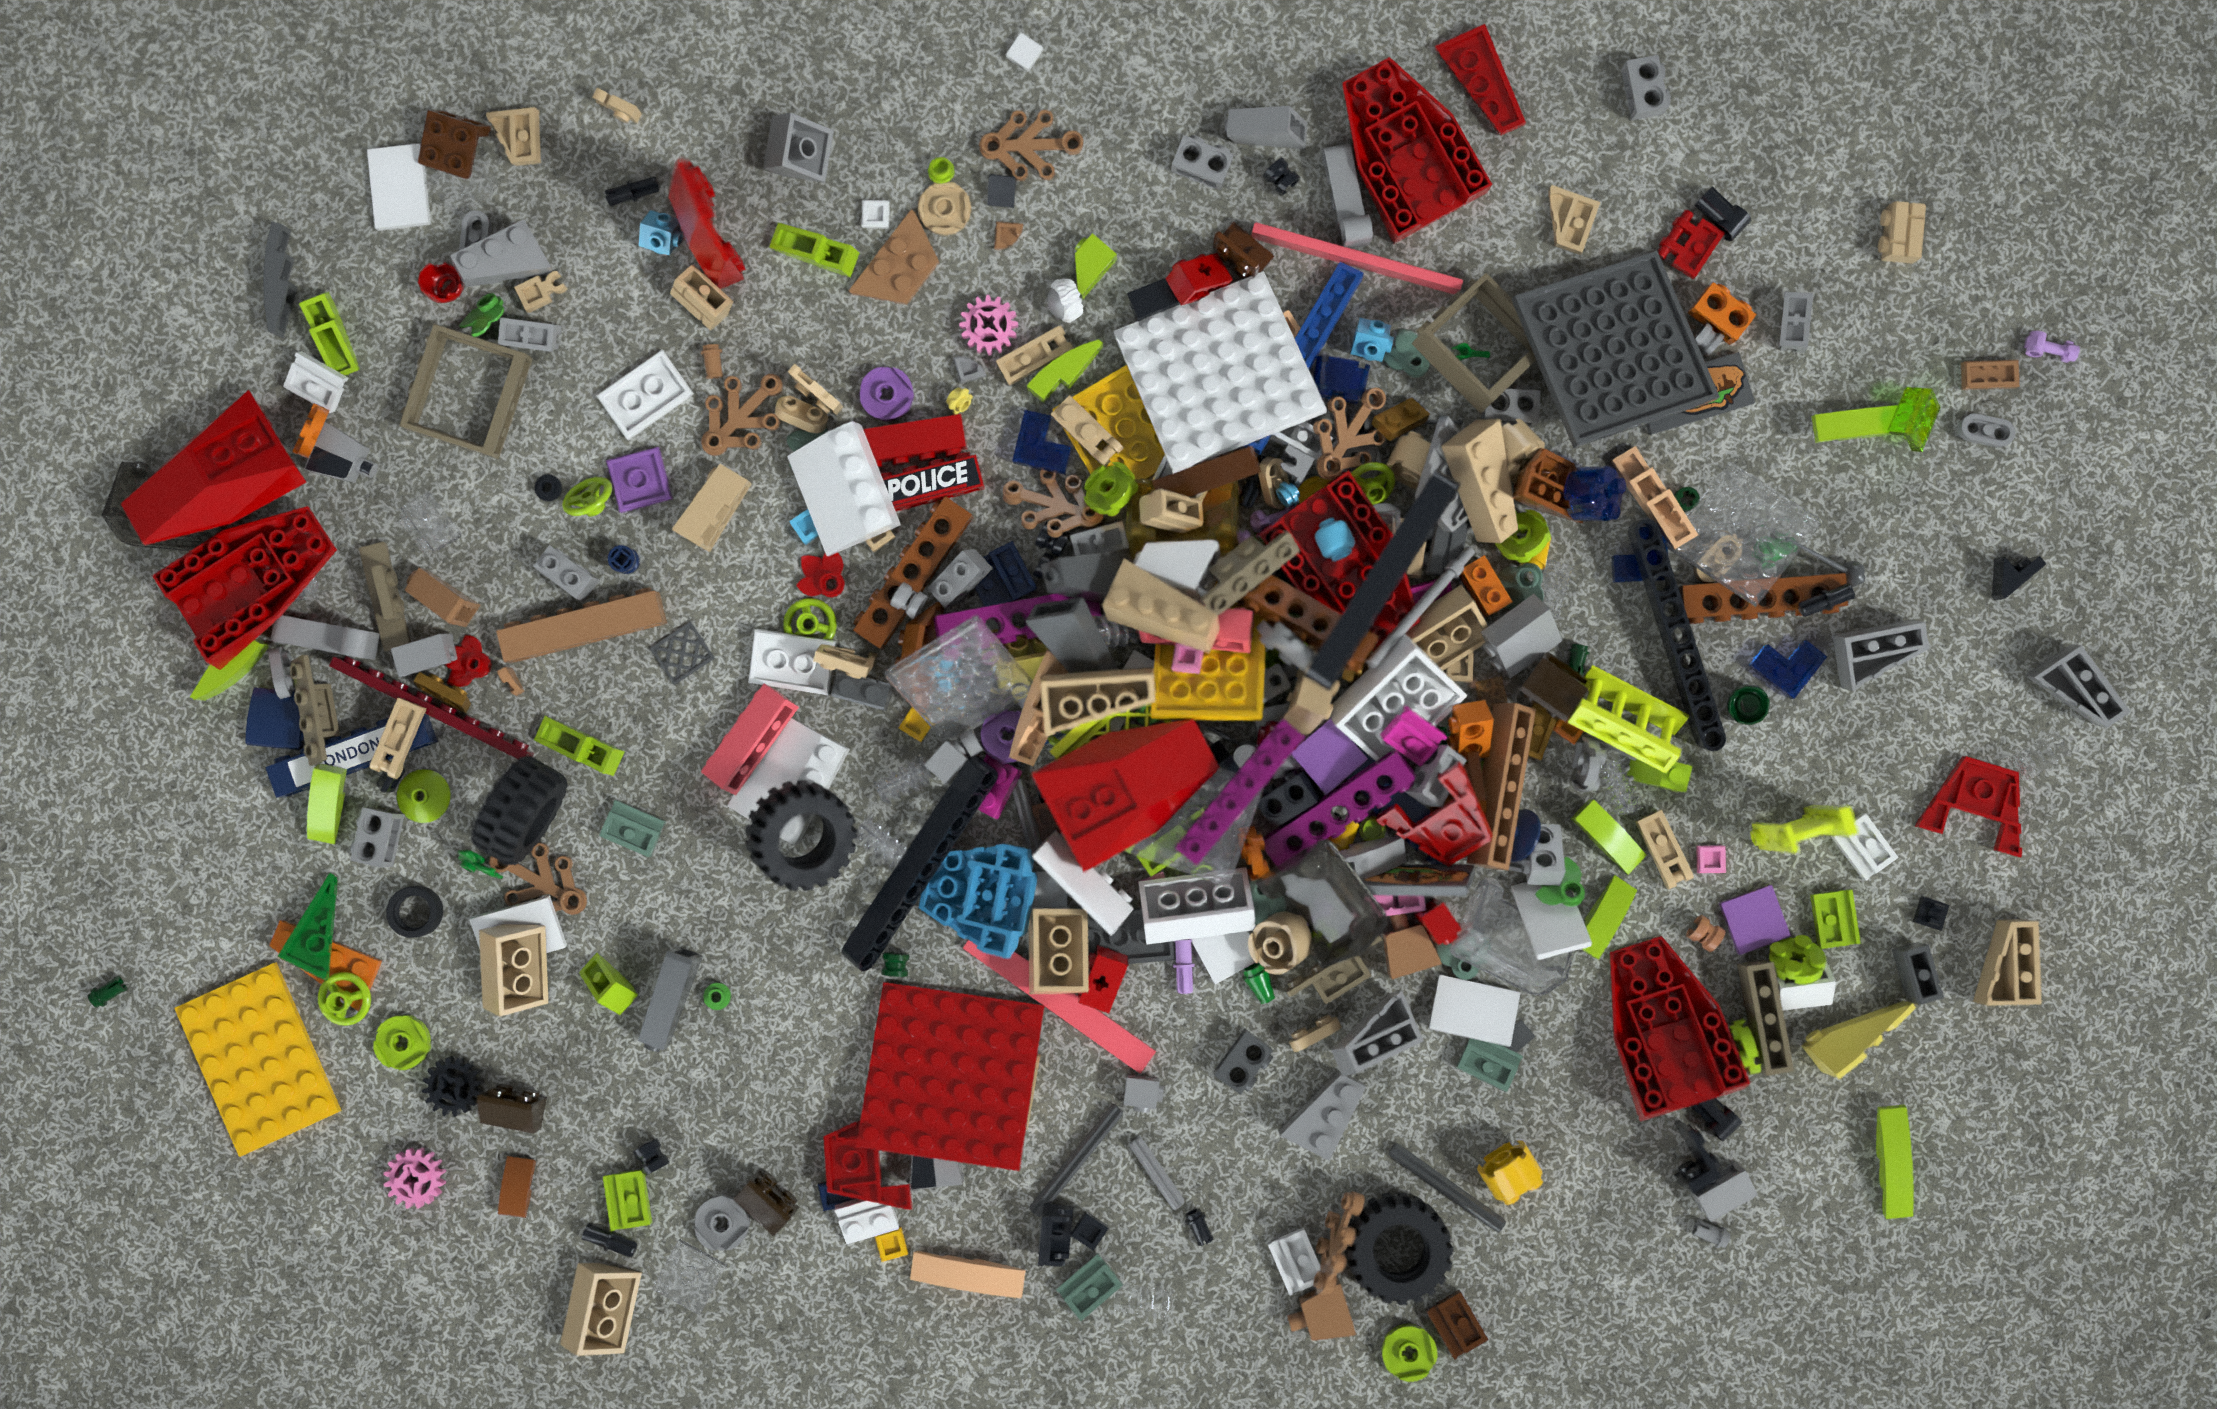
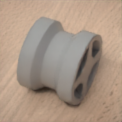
(1708, 339)

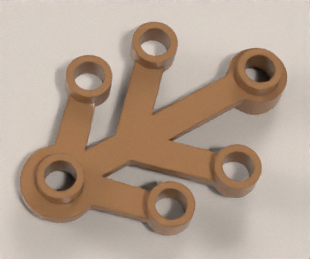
(1027, 144)
(738, 417)
(1347, 435)
(1054, 505)
(545, 883)
(1340, 1237)

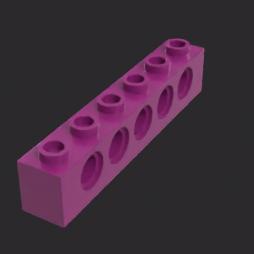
(1002, 615)
(1390, 764)
(1239, 791)

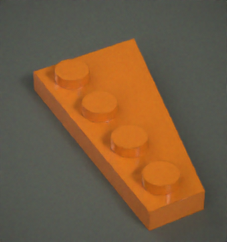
(342, 960)

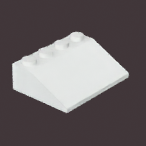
(843, 488)
(1381, 693)
(794, 756)

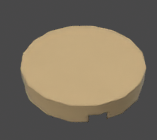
(944, 217)

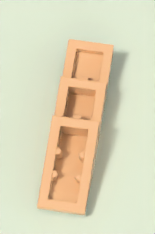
(1654, 498)
(1030, 730)
(967, 1274)

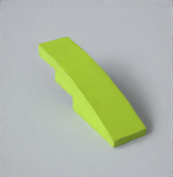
(1852, 423)
(1896, 1162)

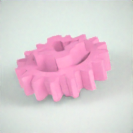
(997, 316)
(413, 1166)

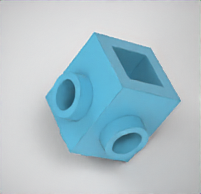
(660, 233)
(1372, 339)

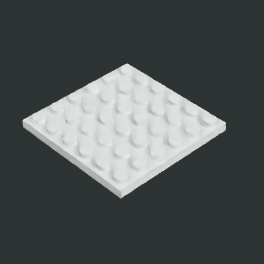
(1219, 372)

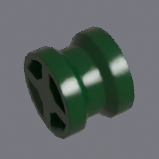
(895, 964)

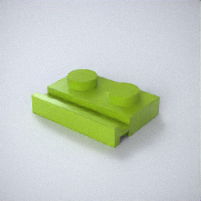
(1835, 918)
(627, 1199)

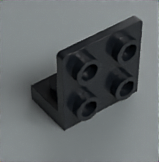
(1704, 1171)

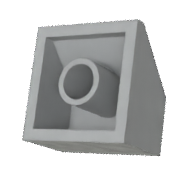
(798, 148)

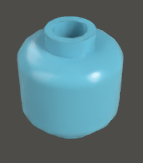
(1334, 539)

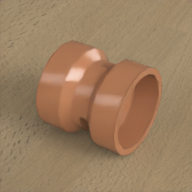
(1706, 933)

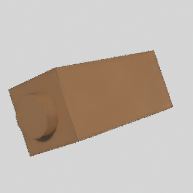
(441, 597)

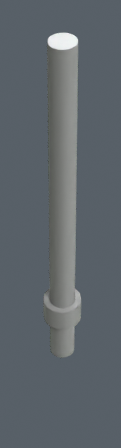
(1452, 570)

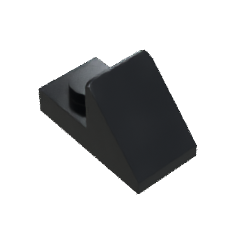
(2010, 577)

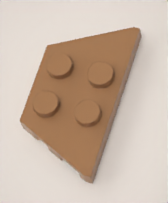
(899, 265)

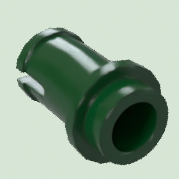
(1578, 657)
(106, 992)

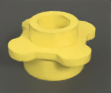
(959, 400)

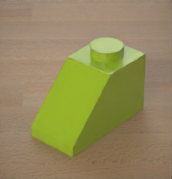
(1092, 263)
(1675, 779)
(607, 984)

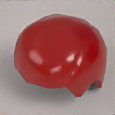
(432, 279)

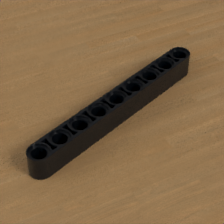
(1382, 580)
(1667, 625)
(919, 863)

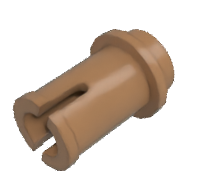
(712, 361)

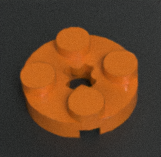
(311, 431)
(1252, 853)

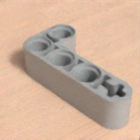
(1346, 198)
(325, 637)

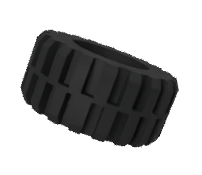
(519, 810)
(819, 863)
(1418, 1279)

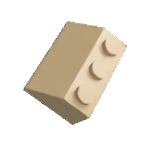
(1449, 628)
(1058, 951)
(513, 967)
(600, 1309)

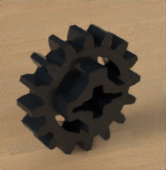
(446, 1077)

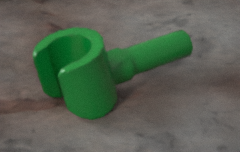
(1466, 352)

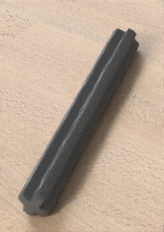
(1076, 1159)
(1447, 1187)

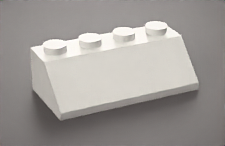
(1089, 889)
(1195, 907)

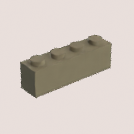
(1765, 1016)

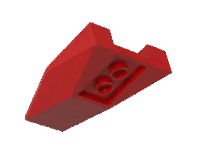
(1409, 150)
(693, 203)
(215, 477)
(245, 579)
(1338, 581)
(1124, 786)
(1669, 1032)

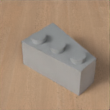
(501, 257)
(1876, 649)
(2080, 685)
(1378, 1036)
(1325, 1116)

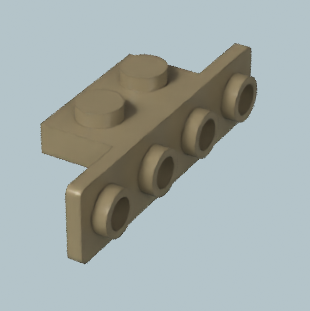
(1245, 569)
(385, 595)
(316, 710)
(1334, 979)

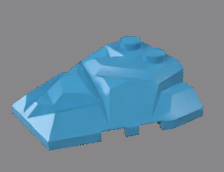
(984, 896)

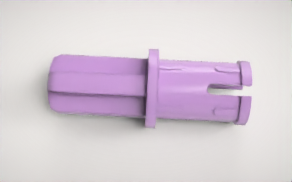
(1184, 966)

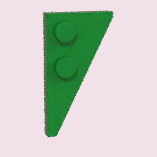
(312, 938)

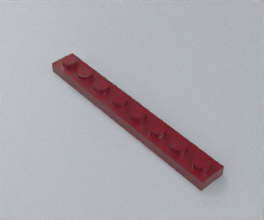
(443, 713)

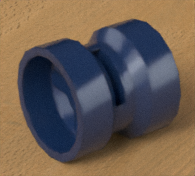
(630, 559)

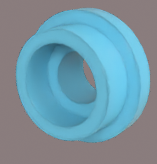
(1288, 494)

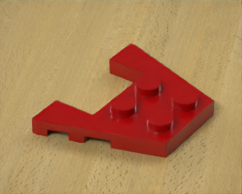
(1980, 791)
(1451, 829)
(857, 1171)

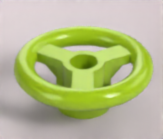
(1374, 487)
(589, 500)
(805, 605)
(333, 1003)

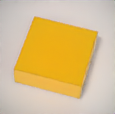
(915, 725)
(891, 1245)

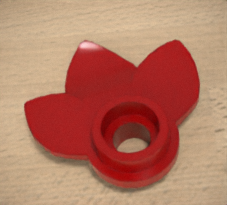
(819, 572)
(463, 668)

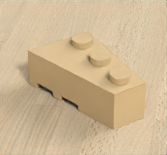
(712, 507)
(1309, 703)
(2011, 965)

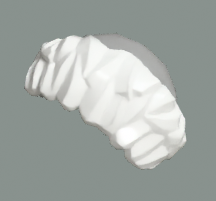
(1064, 300)

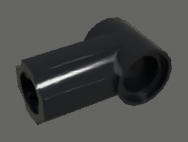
(1723, 214)
(1718, 1117)

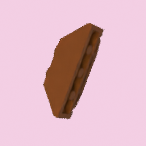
(1543, 484)
(919, 631)

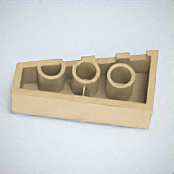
(1480, 465)
(1158, 609)
(1093, 695)

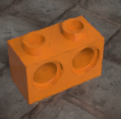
(1719, 317)
(1484, 587)
(1470, 729)

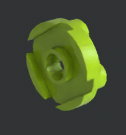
(1111, 501)
(1530, 545)
(1799, 948)
(418, 1042)
(1745, 1045)
(1398, 1364)

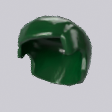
(1755, 703)

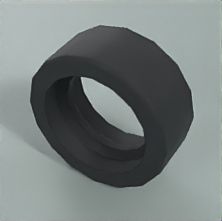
(400, 927)

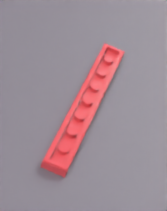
(1356, 258)
(1084, 1018)

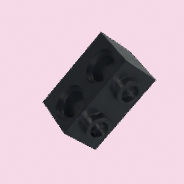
(1291, 801)

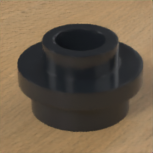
(554, 493)

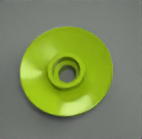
(436, 796)

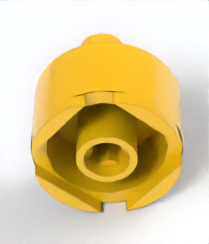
(1510, 1172)

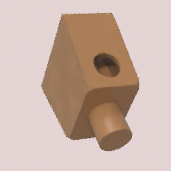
(1408, 948)
(1323, 1315)

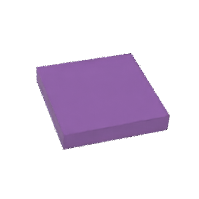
(639, 479)
(1328, 756)
(1754, 919)

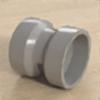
(904, 597)

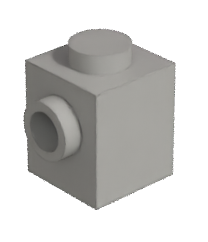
(1142, 1092)

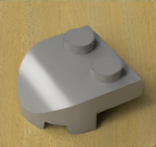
(1291, 647)

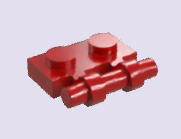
(1697, 248)

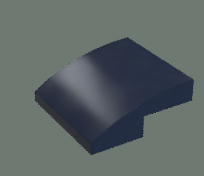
(1008, 578)
(273, 721)

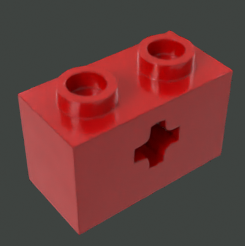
(1197, 277)
(1438, 922)
(1103, 992)

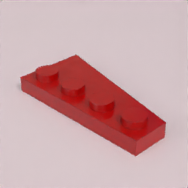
(1481, 73)

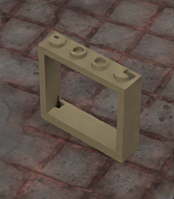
(1501, 306)
(507, 403)

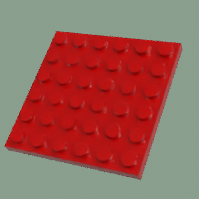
(951, 1076)

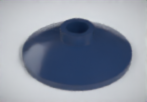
(1526, 835)

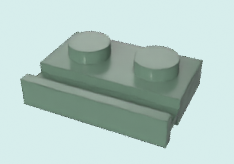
(632, 828)
(1489, 1063)
(1089, 1287)

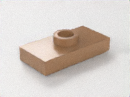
(1990, 374)

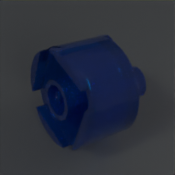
(1341, 378)
(1594, 493)

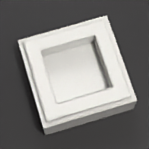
(1024, 52)
(875, 214)

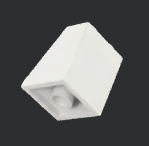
(1181, 565)

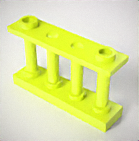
(1621, 733)
(1815, 821)

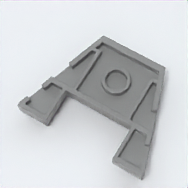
(1455, 512)

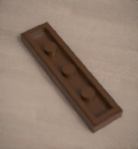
(1211, 473)

